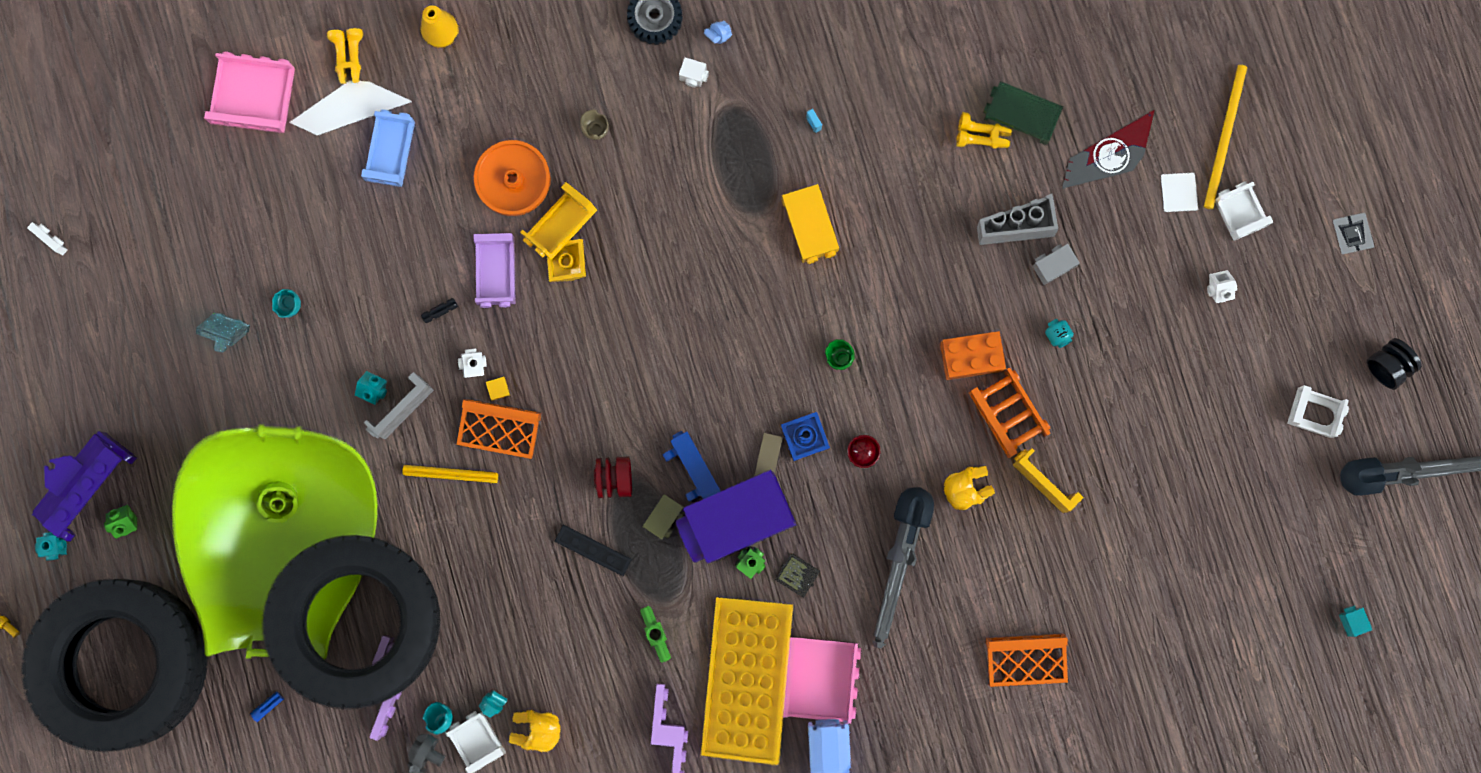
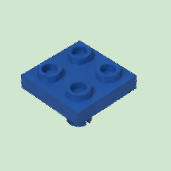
(805, 436)

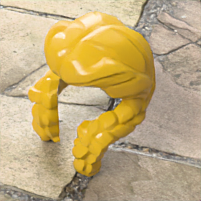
(960, 489)
(543, 734)

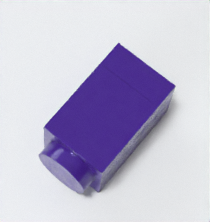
(735, 518)

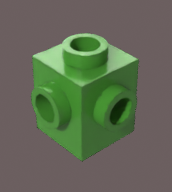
(120, 521)
(750, 569)

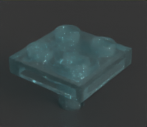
(222, 330)

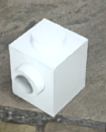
(693, 72)

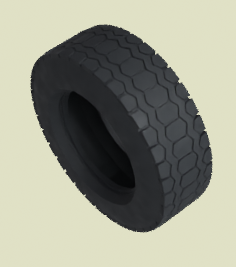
(288, 608)
(53, 654)

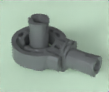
(423, 751)

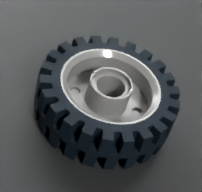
(655, 29)

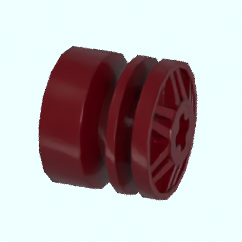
(613, 477)

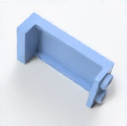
(389, 148)

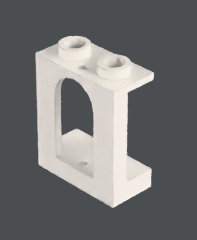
(1337, 406)

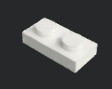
(43, 233)

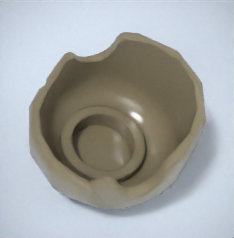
(594, 125)

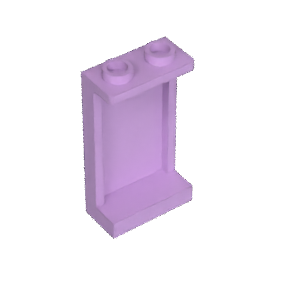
(495, 269)

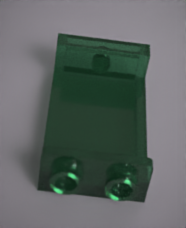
(1023, 111)

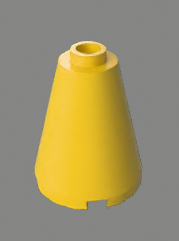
(438, 27)

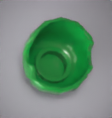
(839, 354)

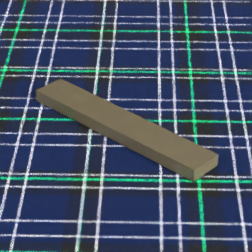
(768, 458)

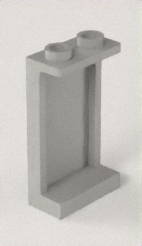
(402, 409)

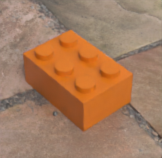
(972, 355)

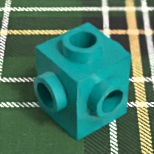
(371, 388)
(50, 546)

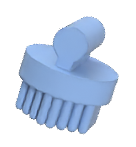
(718, 32)

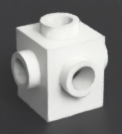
(1221, 286)
(477, 368)

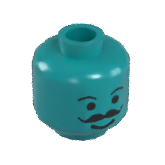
(1059, 333)

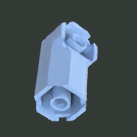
(829, 746)

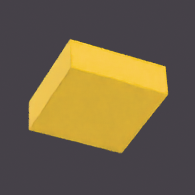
(497, 388)

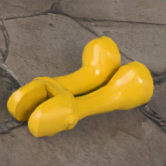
(338, 38)
(993, 141)

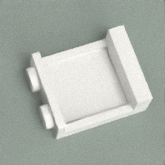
(1241, 211)
(475, 741)

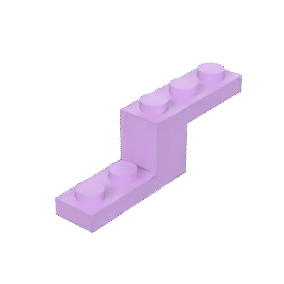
(387, 709)
(668, 733)

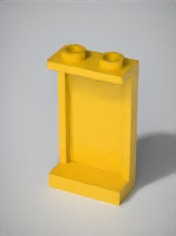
(560, 223)
(810, 224)
(1048, 489)

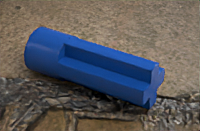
(259, 712)

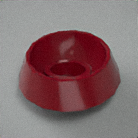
(863, 451)

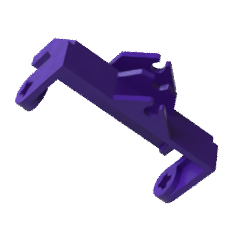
(76, 481)

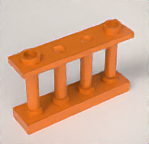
(1000, 429)

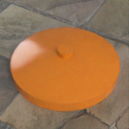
(512, 178)

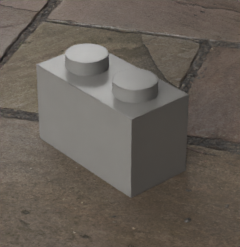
(1055, 264)

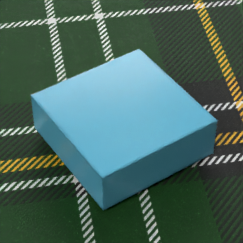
(814, 121)

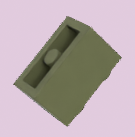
(663, 517)

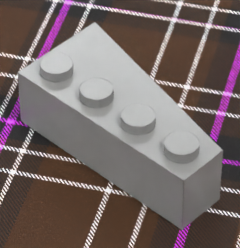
(1020, 223)

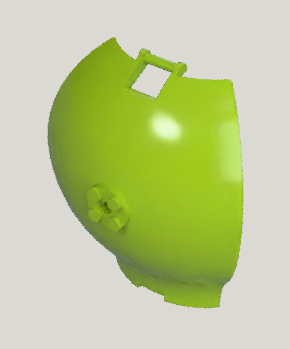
(239, 538)

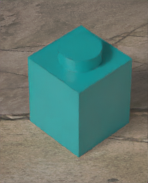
(1355, 621)

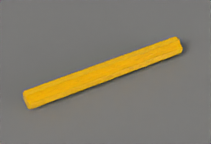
(454, 474)

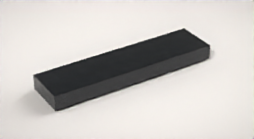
(593, 550)

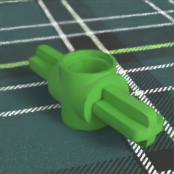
(651, 623)

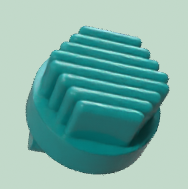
(492, 703)

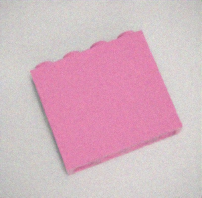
(251, 92)
(821, 679)

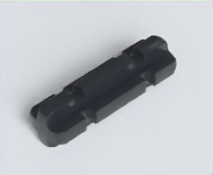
(439, 310)

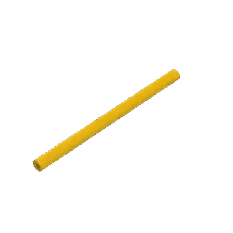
(1225, 137)

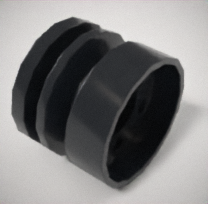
(1394, 363)

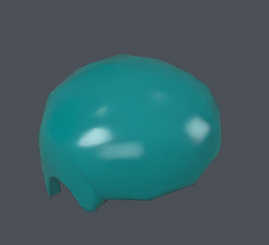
(286, 303)
(438, 718)

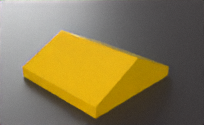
(568, 262)

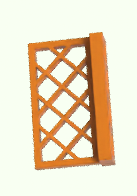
(499, 411)
(1029, 643)

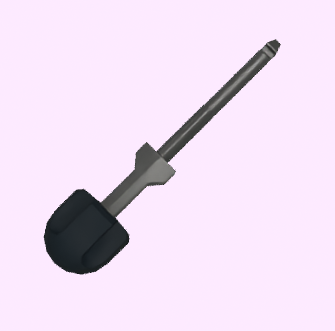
(1370, 476)
(913, 512)

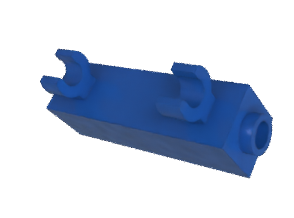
(694, 465)

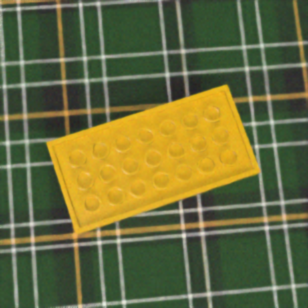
(747, 680)

